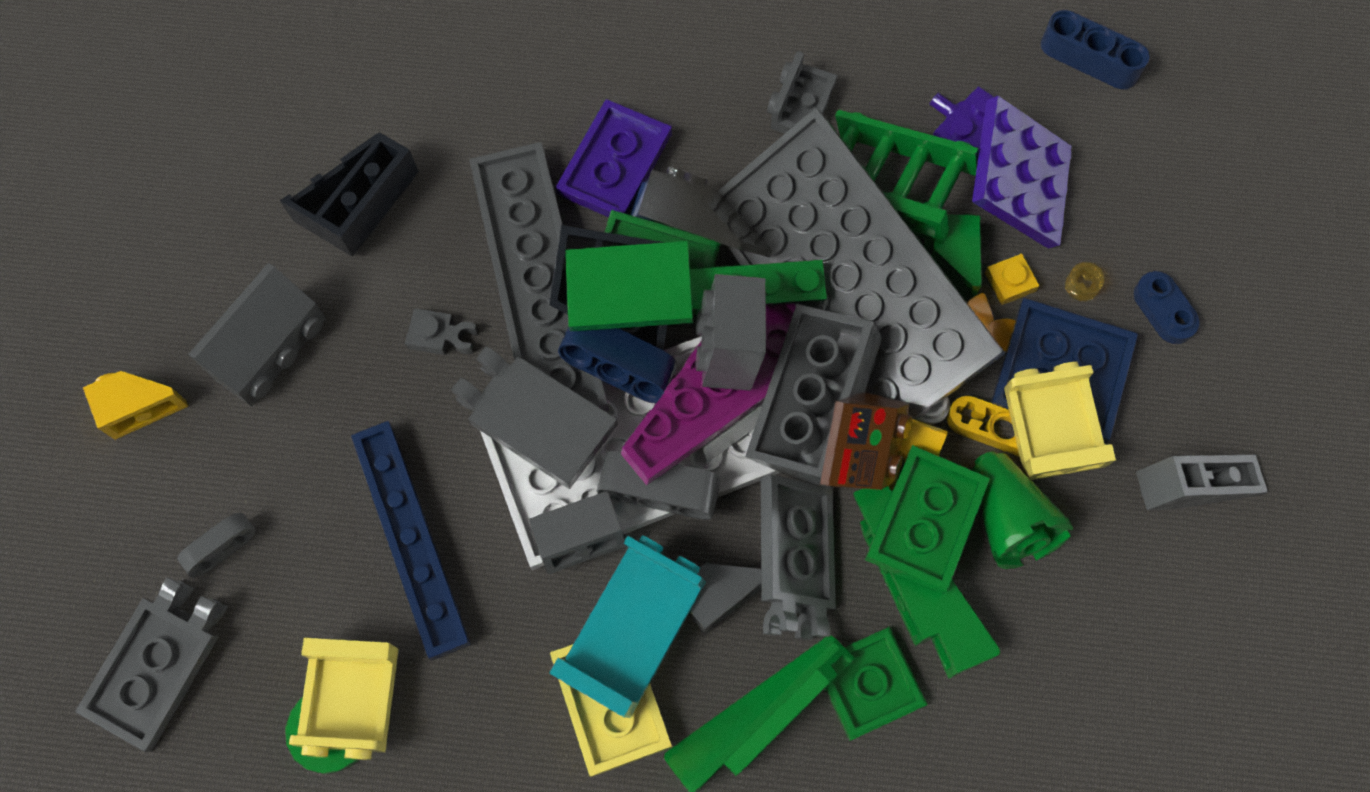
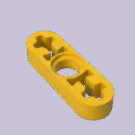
(979, 411)

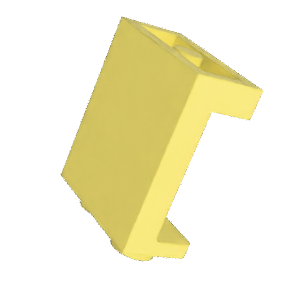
(1056, 422)
(346, 697)

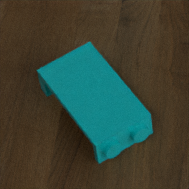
(631, 627)

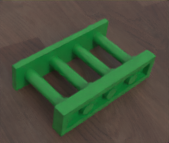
(924, 219)

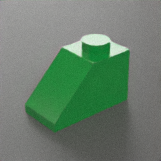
(960, 254)

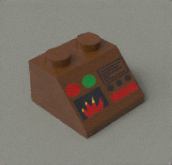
(866, 442)

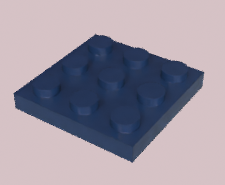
(1052, 336)

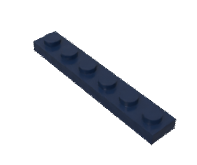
(410, 541)

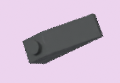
(1200, 480)

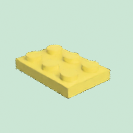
(606, 736)

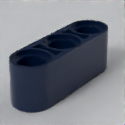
(1094, 49)
(620, 361)

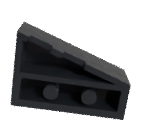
(355, 194)

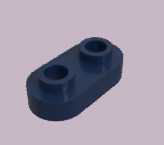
(1162, 307)

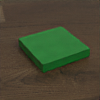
(874, 686)

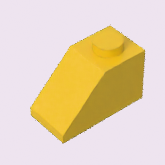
(129, 402)

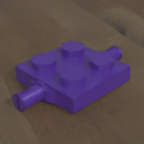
(964, 119)

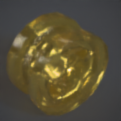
(1091, 273)

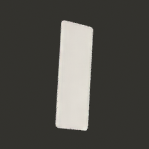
(731, 435)

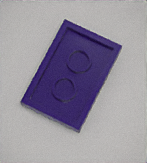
(613, 159)

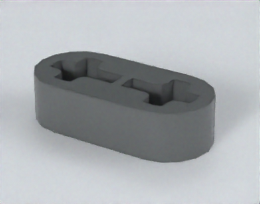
(216, 545)

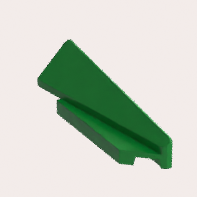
(929, 615)
(758, 717)

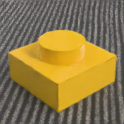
(1011, 279)

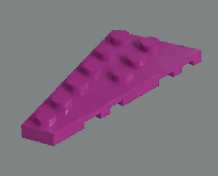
(694, 414)

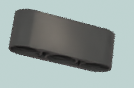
(677, 491)

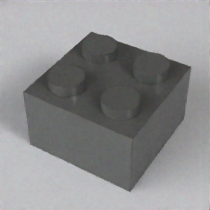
(732, 332)

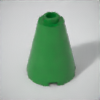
(1017, 513)

